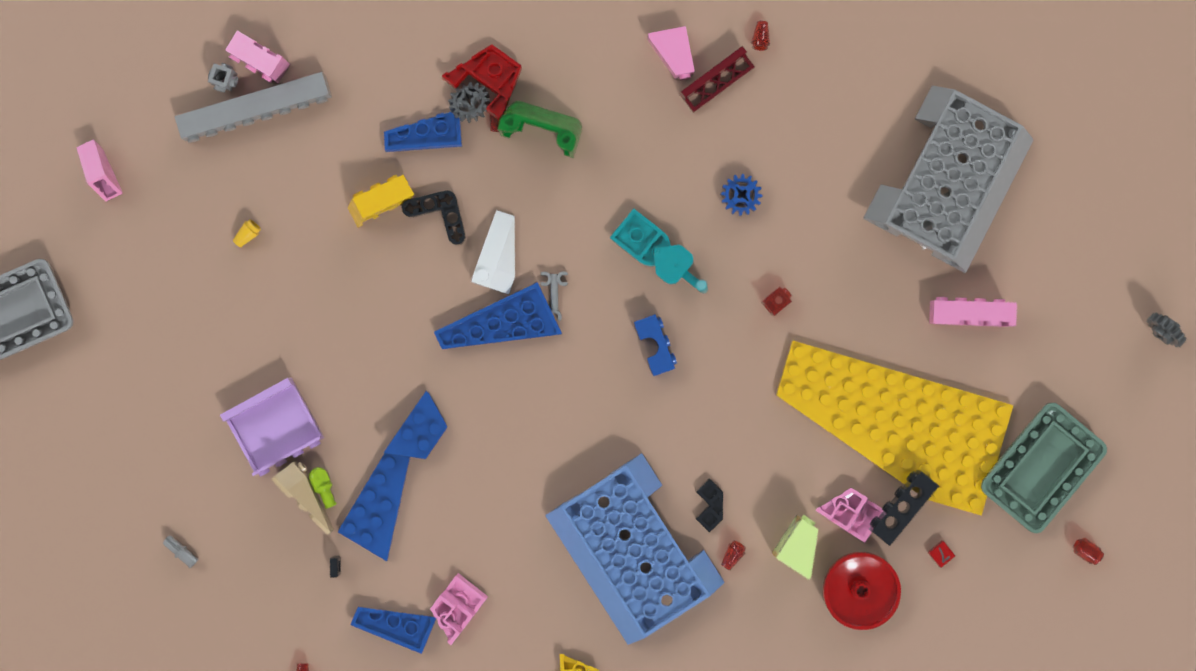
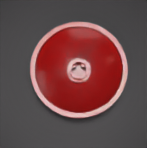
(862, 591)

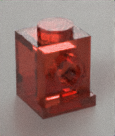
(770, 303)

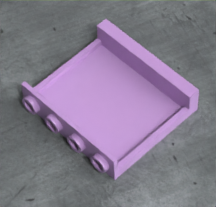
(273, 426)

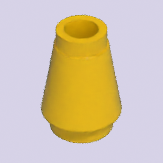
(247, 232)

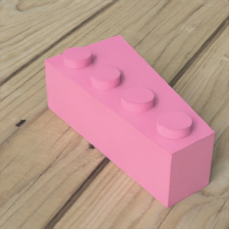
(973, 312)

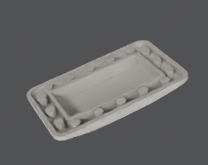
(30, 307)

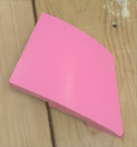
(851, 513)
(457, 606)

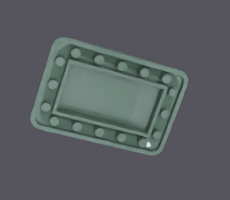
(1043, 467)

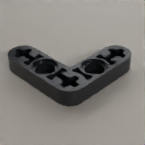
(446, 209)

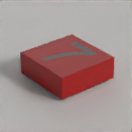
(941, 554)

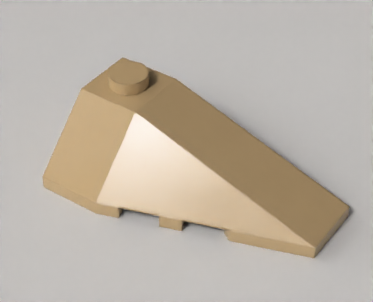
(295, 483)

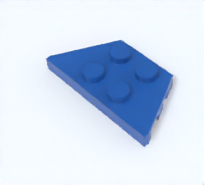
(419, 431)

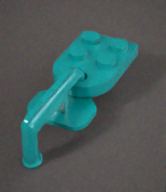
(653, 248)

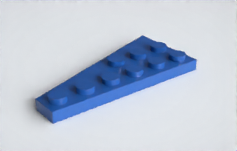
(509, 319)
(377, 507)

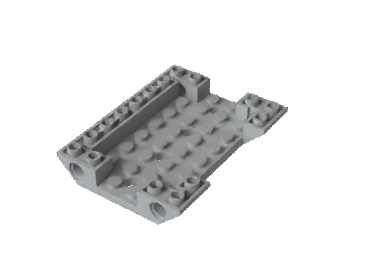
(974, 186)

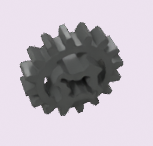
(460, 105)
(1166, 330)

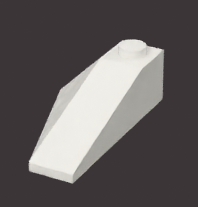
(497, 259)

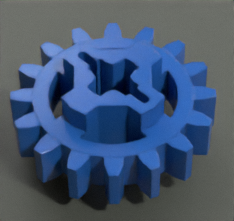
(735, 200)

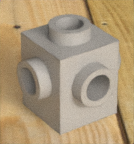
(217, 74)

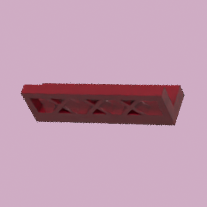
(712, 74)

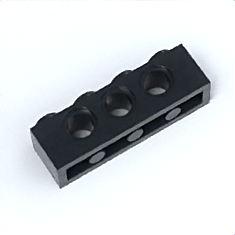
(913, 505)

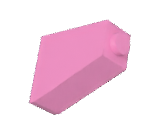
(674, 51)
(98, 170)

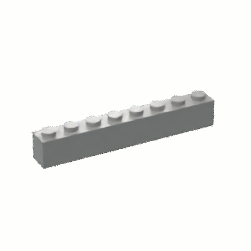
(252, 107)

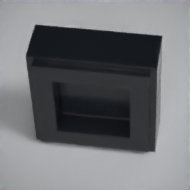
(335, 566)

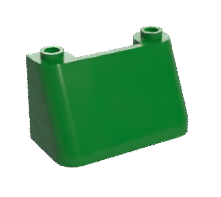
(522, 113)

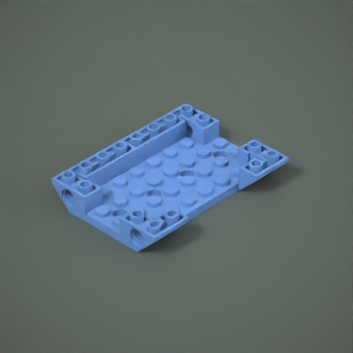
(614, 564)

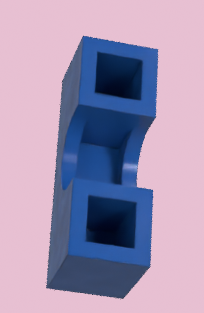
(651, 328)

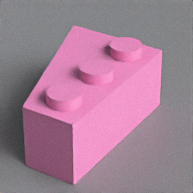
(257, 57)

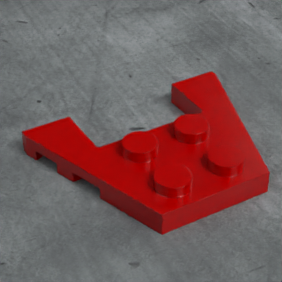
(492, 70)

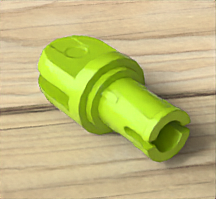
(321, 485)

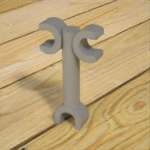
(554, 279)

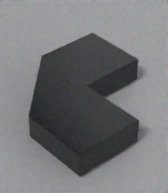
(714, 512)

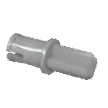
(180, 551)

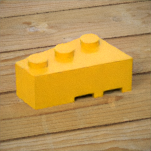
(379, 199)

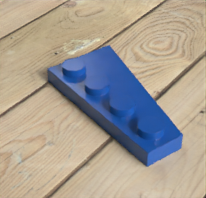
(432, 133)
(400, 628)

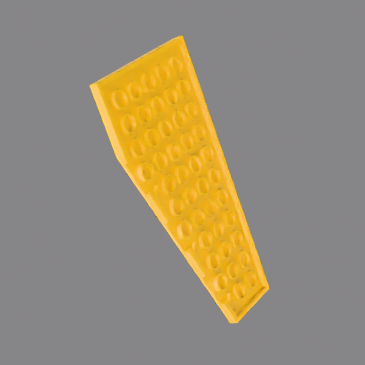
(900, 421)

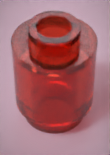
(1088, 551)

